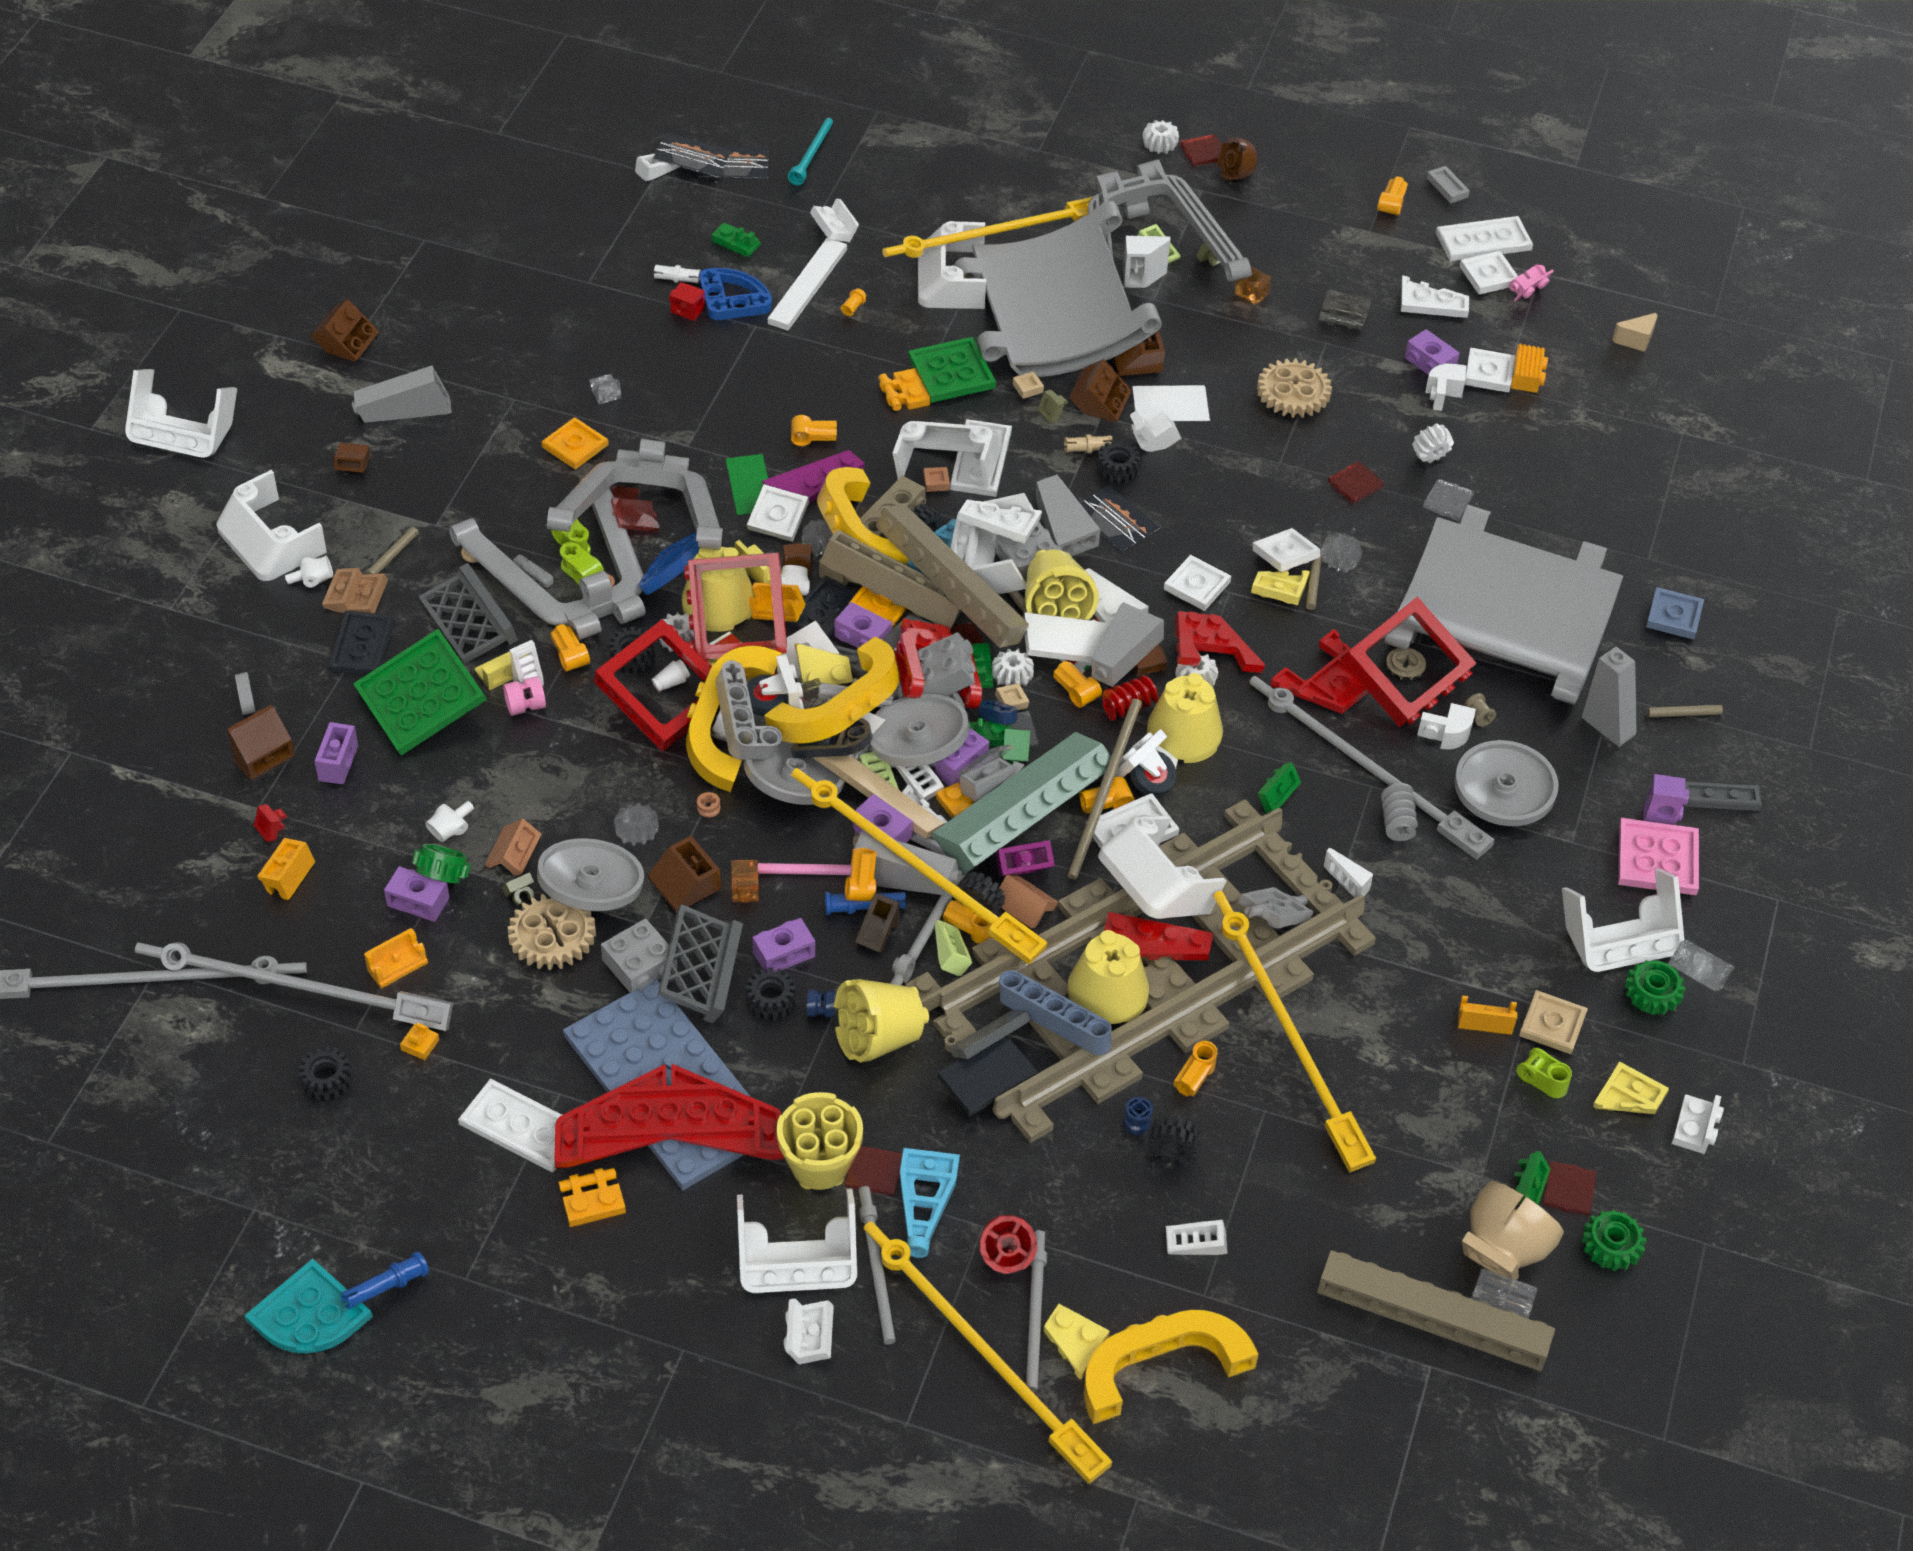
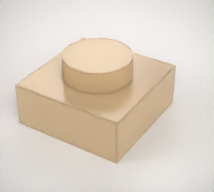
(1028, 385)
(1013, 696)

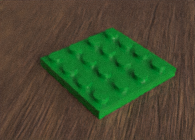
(420, 691)

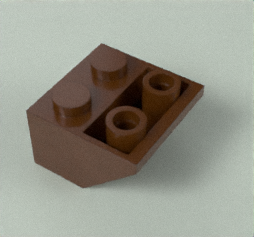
(345, 332)
(1142, 358)
(1100, 392)
(260, 742)
(685, 874)

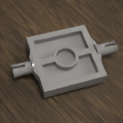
(1276, 907)

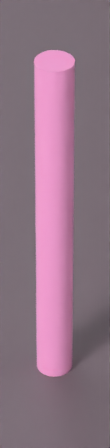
(809, 869)

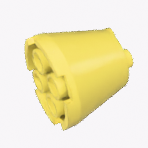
(1059, 587)
(724, 593)
(1188, 718)
(1110, 979)
(877, 1018)
(819, 1139)

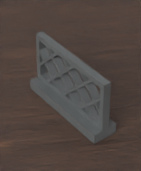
(481, 599)
(719, 973)

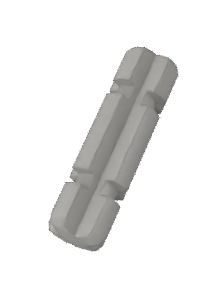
(534, 571)

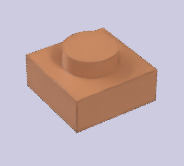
(936, 479)

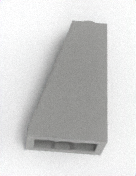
(403, 397)
(1065, 517)
(1126, 643)
(1613, 697)
(896, 873)

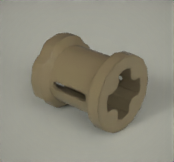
(1483, 713)

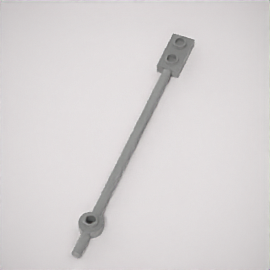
(1453, 826)
(904, 966)
(20, 981)
(407, 1006)

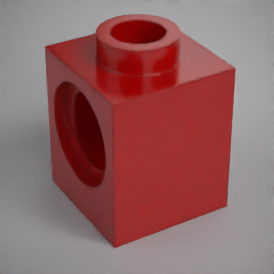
(687, 301)

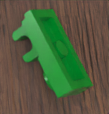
(736, 239)
(982, 660)
(990, 731)
(1279, 787)
(1533, 1178)

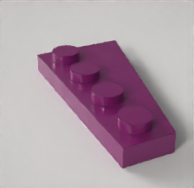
(810, 478)

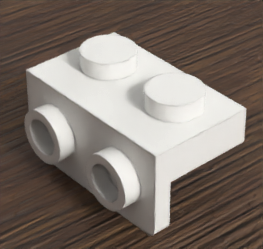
(809, 1331)

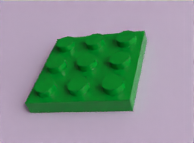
(952, 369)

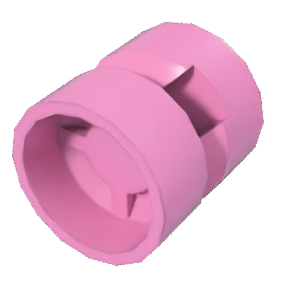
(515, 695)

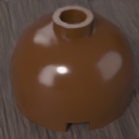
(1237, 159)

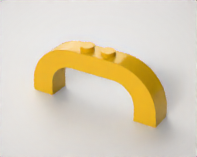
(834, 502)
(846, 707)
(706, 759)
(1158, 1337)

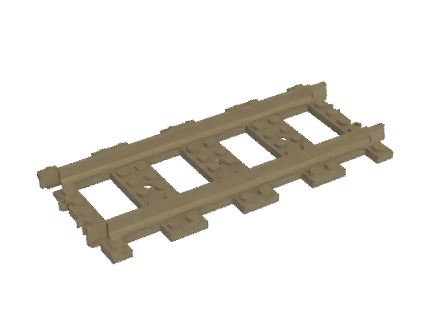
(1174, 1001)

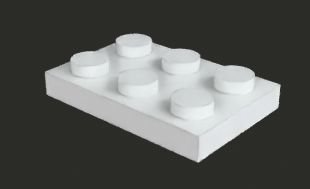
(1115, 820)

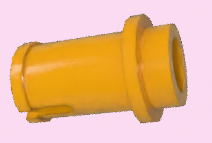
(856, 298)

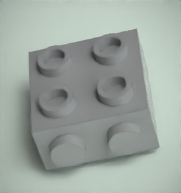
(1024, 553)
(947, 665)
(636, 955)

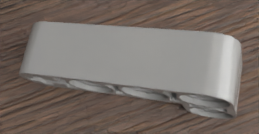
(740, 709)

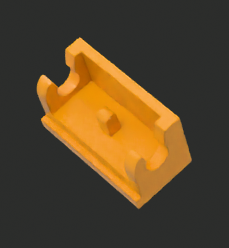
(762, 604)
(286, 868)
(395, 958)
(1486, 1017)

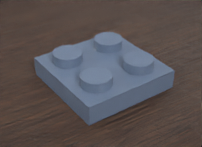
(1675, 613)

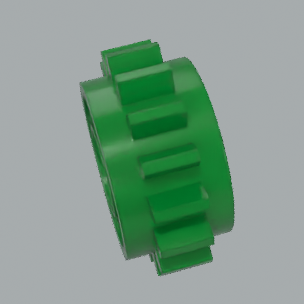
(441, 863)
(1654, 987)
(1608, 1252)

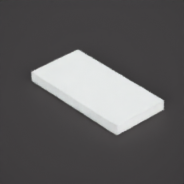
(1484, 237)
(967, 470)
(1063, 637)
(513, 1123)

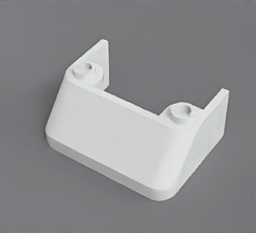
(945, 285)
(152, 427)
(948, 437)
(977, 549)
(265, 550)
(1151, 877)
(1633, 941)
(798, 1263)

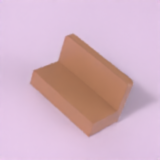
(514, 846)
(1025, 900)

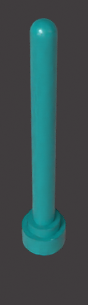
(798, 173)

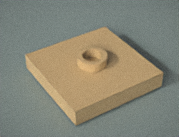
(1553, 1022)

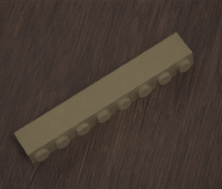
(952, 575)
(1436, 1310)

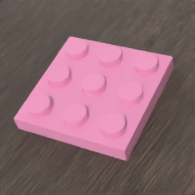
(1655, 846)

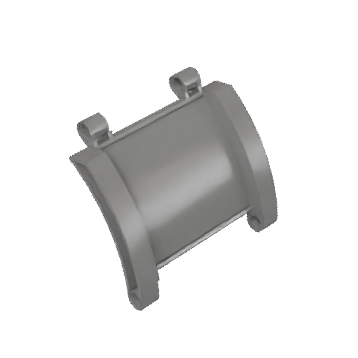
(1059, 298)
(1514, 600)

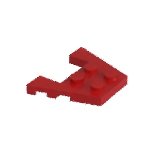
(1212, 635)
(1329, 687)

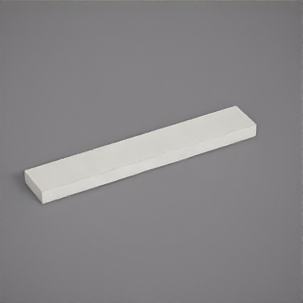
(807, 284)

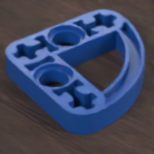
(718, 305)
(669, 564)

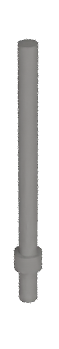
(867, 1214)
(1037, 1264)

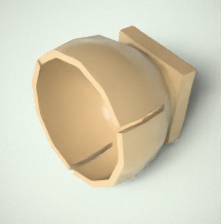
(1508, 1237)

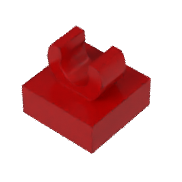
(269, 822)

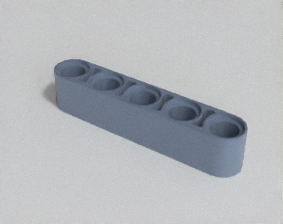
(1056, 1012)

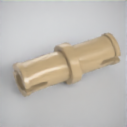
(1086, 443)

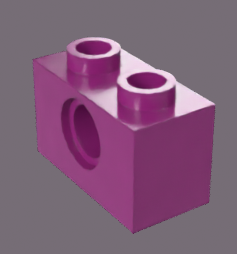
(1024, 859)

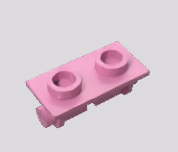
(1534, 278)

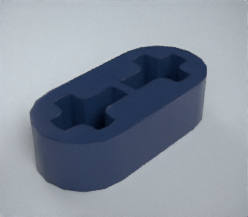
(997, 712)

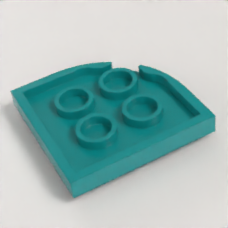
(307, 1313)

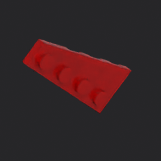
(1162, 939)

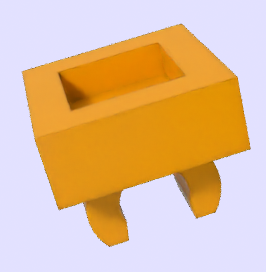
(419, 1041)

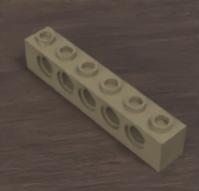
(901, 492)

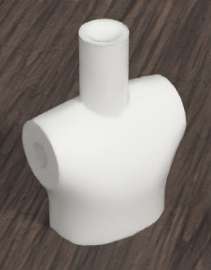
(312, 571)
(796, 576)
(448, 822)

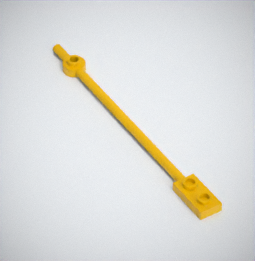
(914, 246)
(1003, 929)
(1341, 1127)
(1068, 1438)

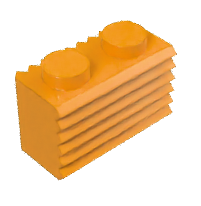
(1528, 368)

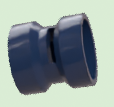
(814, 1003)
(1138, 1115)

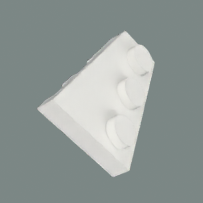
(1005, 522)

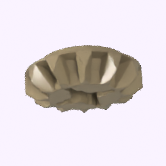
(1397, 658)

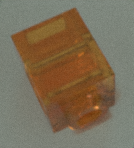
(1254, 287)
(745, 880)

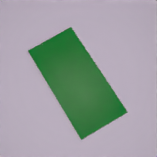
(746, 480)

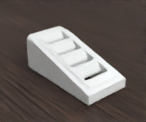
(651, 168)
(526, 666)
(930, 777)
(1347, 873)
(1206, 1228)

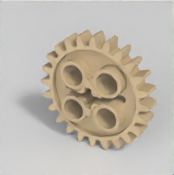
(1294, 388)
(538, 943)

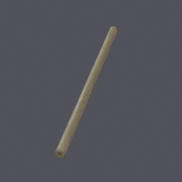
(1104, 789)

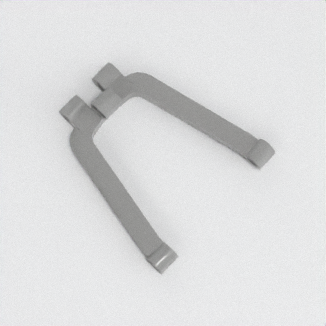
(1154, 181)
(645, 468)
(598, 595)

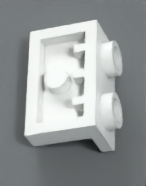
(835, 221)
(1696, 1123)

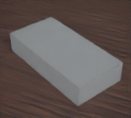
(1448, 184)

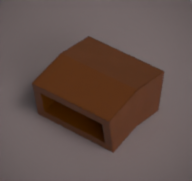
(351, 457)
(798, 555)
(1153, 662)

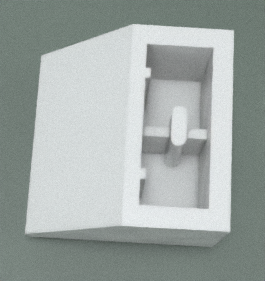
(1145, 260)

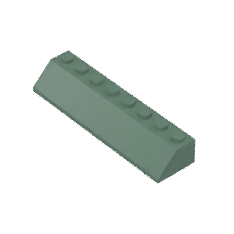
(1022, 801)

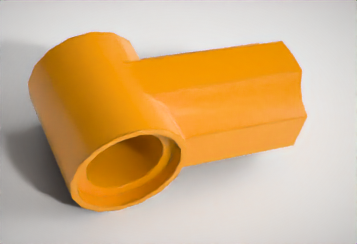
(1392, 198)
(805, 430)
(571, 652)
(1080, 689)
(1118, 795)
(861, 883)
(967, 920)
(1196, 1069)

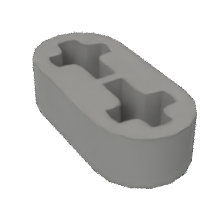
(245, 693)

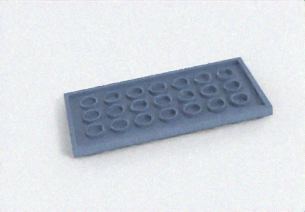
(639, 1036)

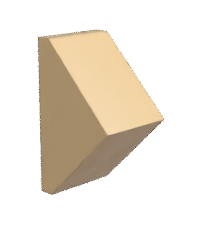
(1635, 332)

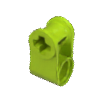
(577, 534)
(578, 562)
(1545, 1073)

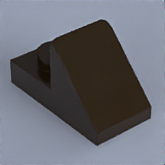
(879, 920)

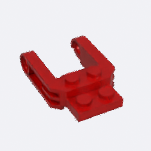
(915, 637)

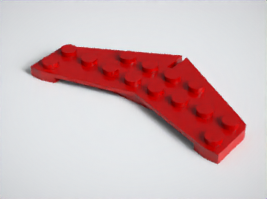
(651, 1112)

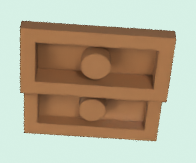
(354, 591)

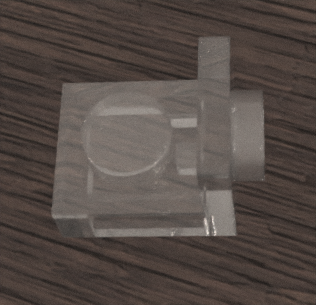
(605, 388)

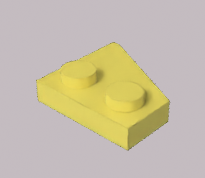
(1280, 585)
(821, 664)
(1631, 1092)
(1074, 1337)

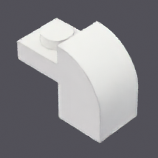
(1445, 381)
(1156, 433)
(1452, 730)

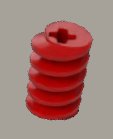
(1121, 696)

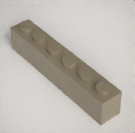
(889, 578)

